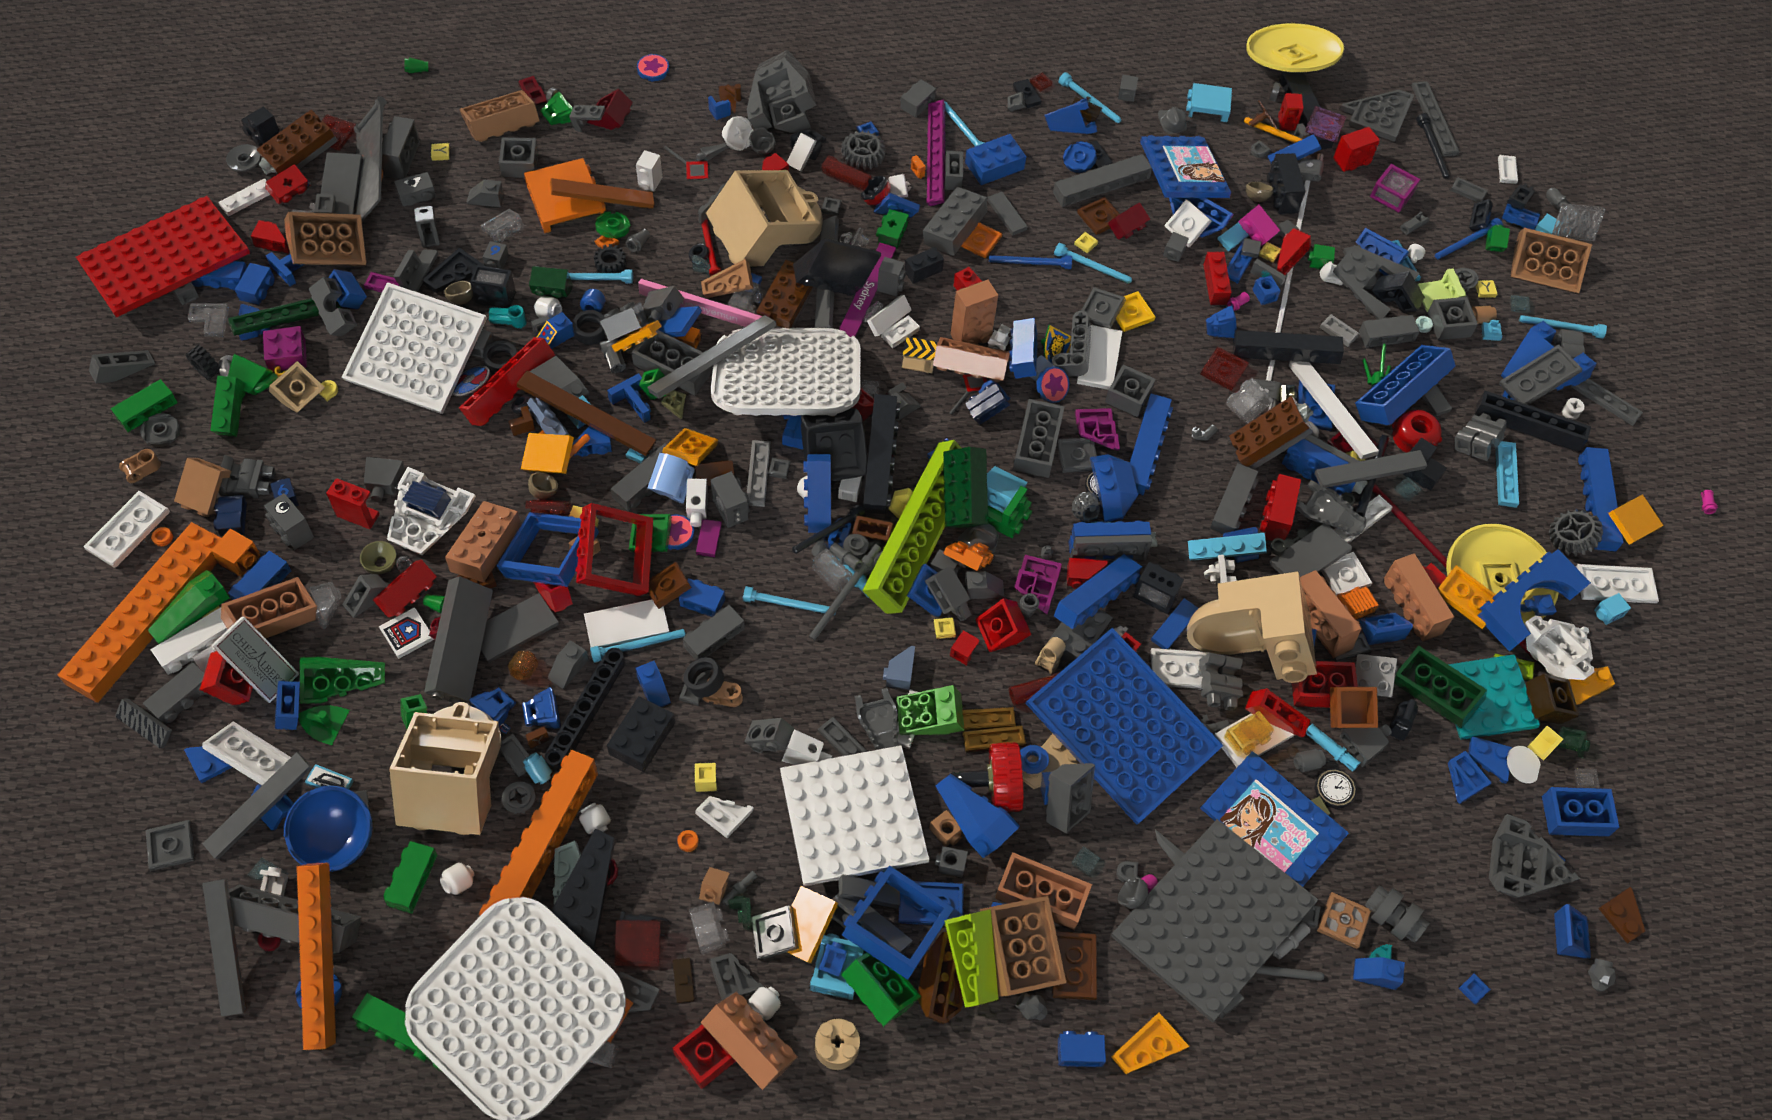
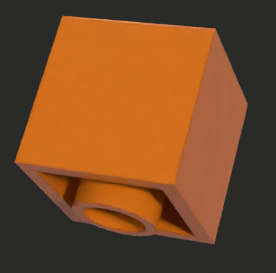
(235, 552)

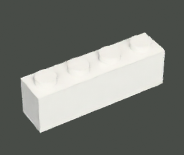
(189, 642)

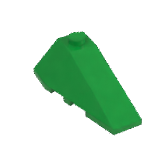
(191, 604)

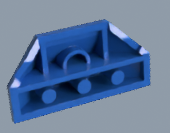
(1217, 214)
(1114, 486)

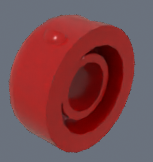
(1406, 436)

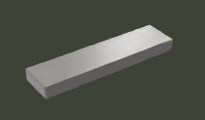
(758, 472)

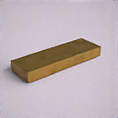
(988, 718)
(982, 739)

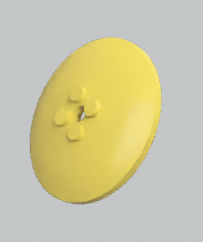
(1295, 47)
(1499, 552)

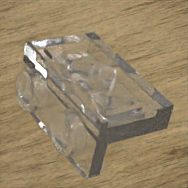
(503, 226)

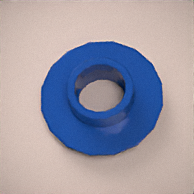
(1034, 767)

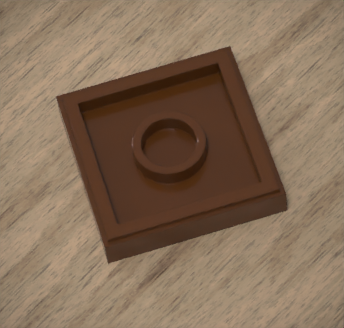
(1098, 215)
(668, 585)

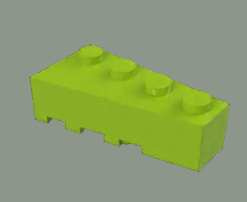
(974, 956)

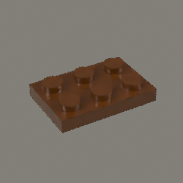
(1079, 966)

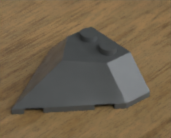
(1524, 862)

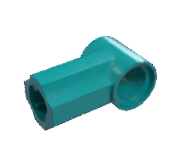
(514, 316)

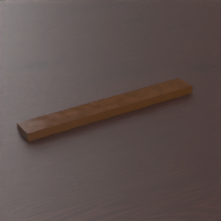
(586, 413)

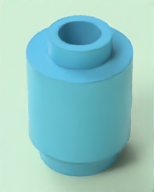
(537, 768)

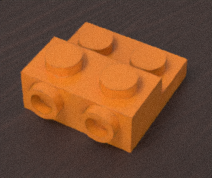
(975, 556)

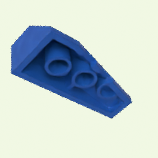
(979, 820)

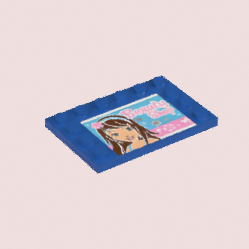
(1185, 167)
(1275, 818)

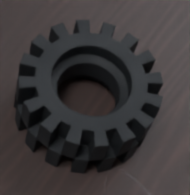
(610, 252)
(203, 362)

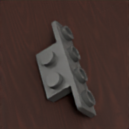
(415, 269)

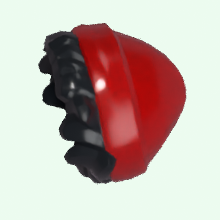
(876, 190)

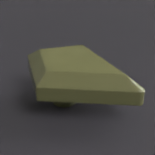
(1287, 391)
(675, 402)

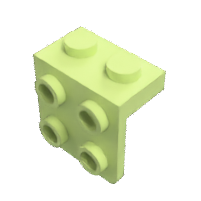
(1446, 288)

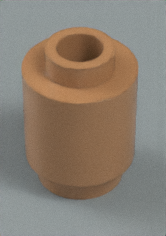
(1484, 313)

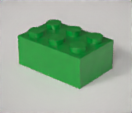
(880, 988)

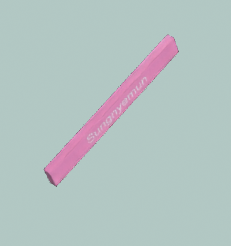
(707, 306)

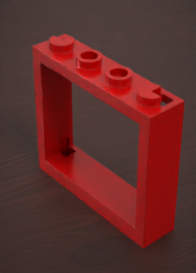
(642, 550)

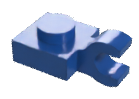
(1540, 604)

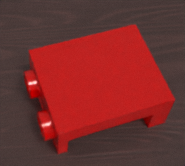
(350, 503)

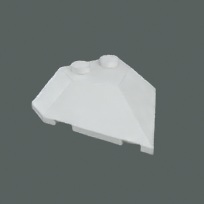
(1560, 648)

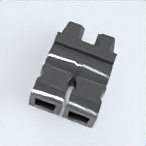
(1480, 436)
(246, 478)
(1219, 680)

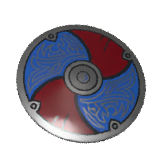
(471, 380)

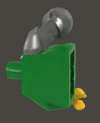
(255, 377)

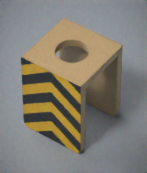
(919, 355)

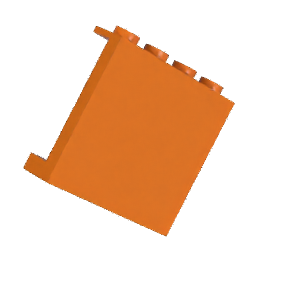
(558, 209)

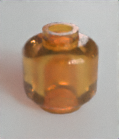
(523, 665)

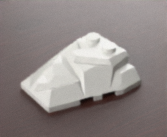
(419, 530)

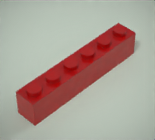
(503, 383)

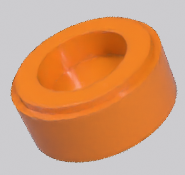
(162, 536)
(688, 841)

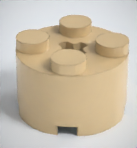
(849, 1041)

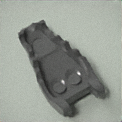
(1330, 508)
(879, 720)

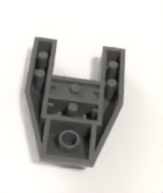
(777, 80)

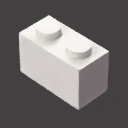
(649, 171)

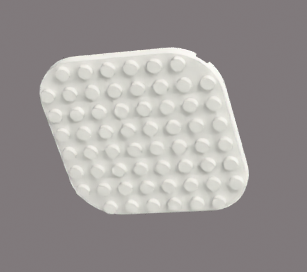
(790, 374)
(515, 1009)

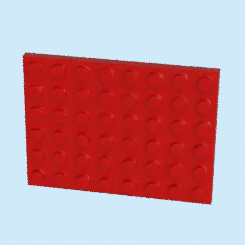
(162, 255)

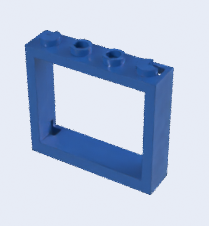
(510, 561)
(878, 948)

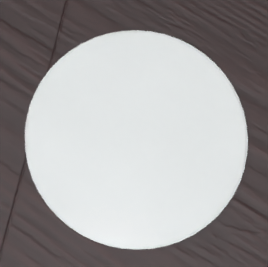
(1523, 764)

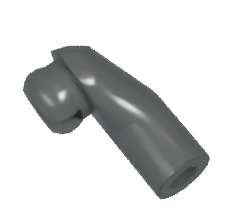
(1205, 435)

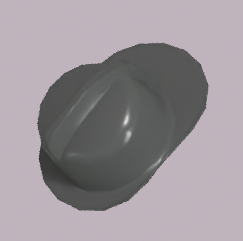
(1172, 120)
(980, 534)

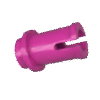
(1238, 301)
(1709, 505)

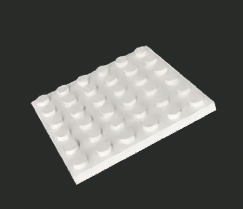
(414, 348)
(853, 815)

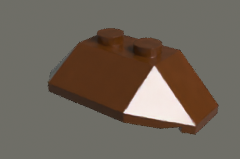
(939, 983)

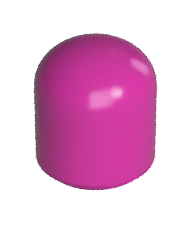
(1151, 881)

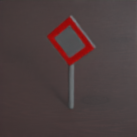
(696, 169)
(972, 385)

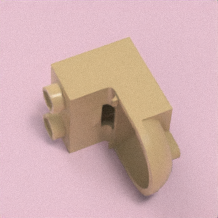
(743, 225)
(1259, 616)
(444, 800)

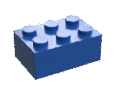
(995, 159)
(1580, 811)

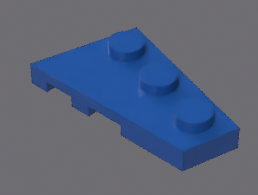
(1381, 246)

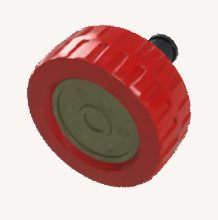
(1002, 776)

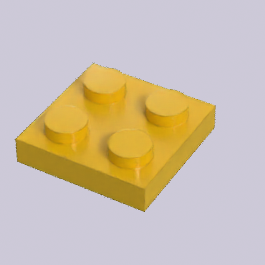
(1134, 312)

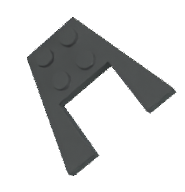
(1358, 269)

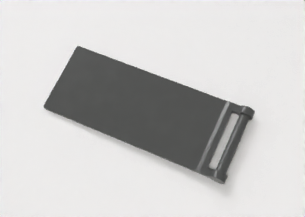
(370, 147)

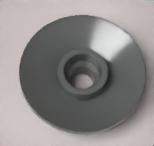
(243, 158)

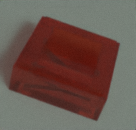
(1041, 82)

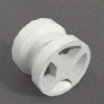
(1573, 408)

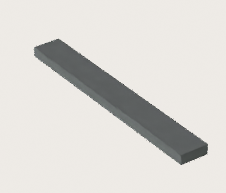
(825, 298)
(711, 356)

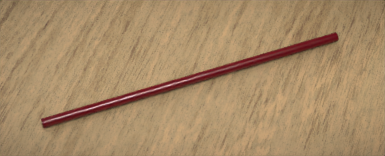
(1423, 539)

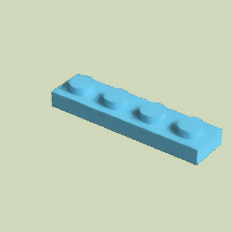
(1507, 474)
(1227, 546)

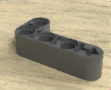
(1077, 361)

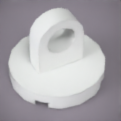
(737, 133)

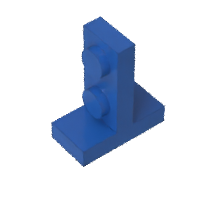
(283, 267)
(629, 390)

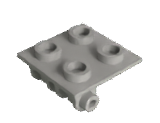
(1377, 672)

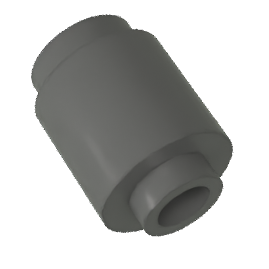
(1309, 760)

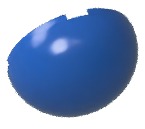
(328, 827)

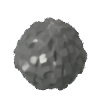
(1085, 506)

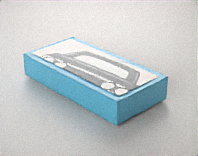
(324, 777)

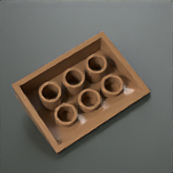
(500, 115)
(325, 238)
(1550, 260)
(1025, 946)

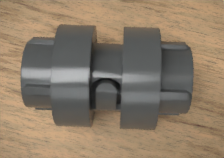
(1404, 919)

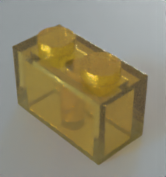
(1248, 734)

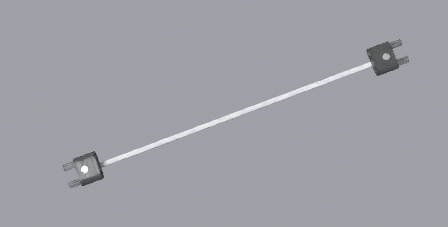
(1310, 171)

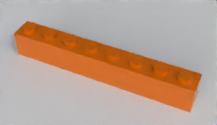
(316, 956)

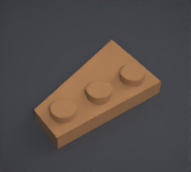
(730, 280)

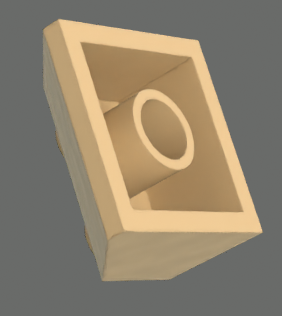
(296, 387)

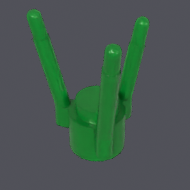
(1379, 375)

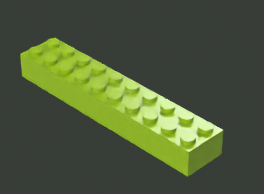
(911, 538)

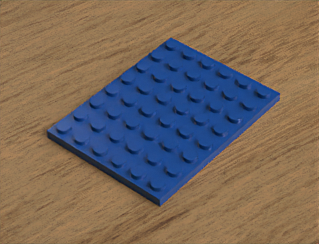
(1125, 723)

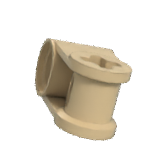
(1051, 654)

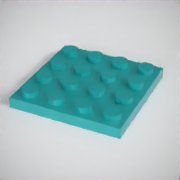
(1506, 702)

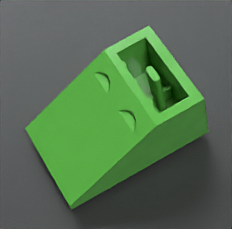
(931, 712)

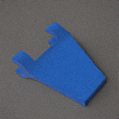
(1070, 119)

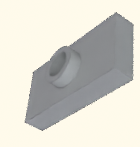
(1336, 327)

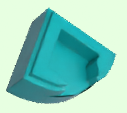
(1382, 951)

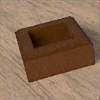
(537, 737)

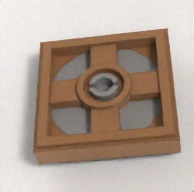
(1344, 920)

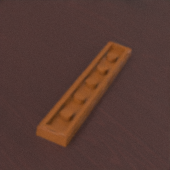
(601, 193)

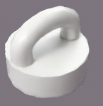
(1416, 252)

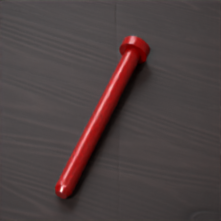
(712, 259)

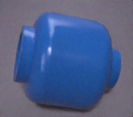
(592, 300)

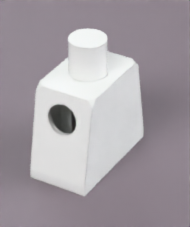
(696, 501)
(804, 749)

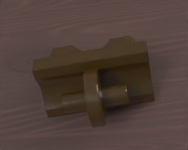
(1092, 112)

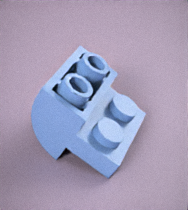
(671, 477)

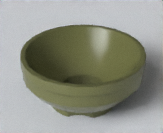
(378, 550)

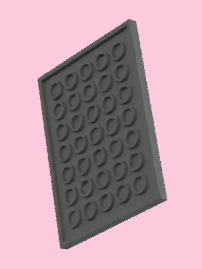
(1214, 920)

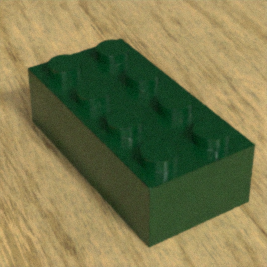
(965, 487)
(1440, 686)

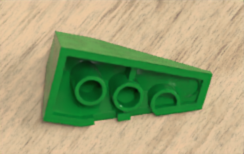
(333, 676)

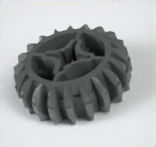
(862, 154)
(1585, 524)

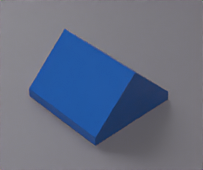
(1385, 628)
(1572, 932)

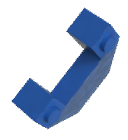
(1539, 342)

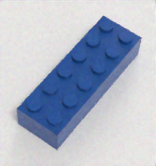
(1405, 384)

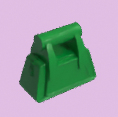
(559, 108)

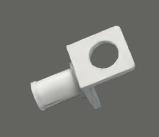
(899, 185)

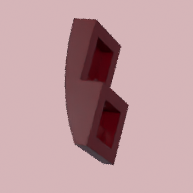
(532, 90)

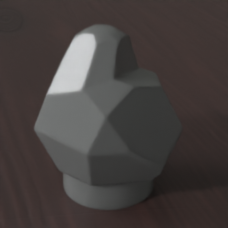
(1602, 974)
(1032, 1006)

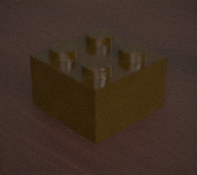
(1551, 699)

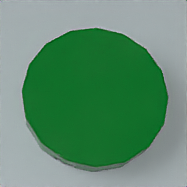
(612, 225)

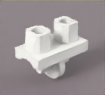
(1000, 338)
(1219, 571)

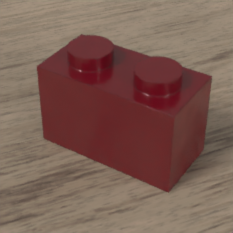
(1128, 221)

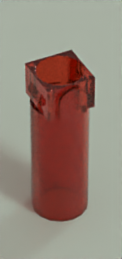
(845, 173)
(1022, 692)

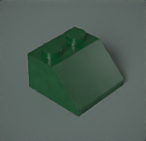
(550, 282)

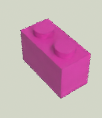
(1259, 225)

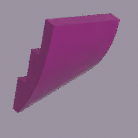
(1097, 426)
(1040, 582)

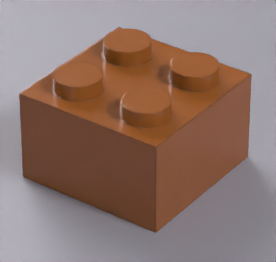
(1353, 707)

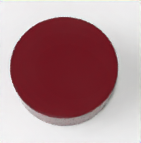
(268, 943)

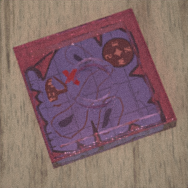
(1325, 124)

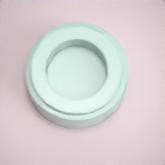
(1424, 324)

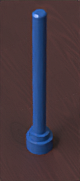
(1467, 240)
(1065, 262)

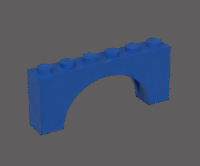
(1504, 614)

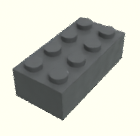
(955, 221)
(668, 355)
(1038, 438)

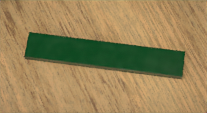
(274, 316)

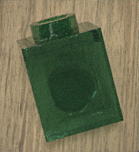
(1574, 740)
(744, 915)

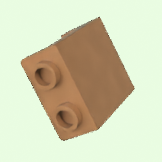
(200, 485)

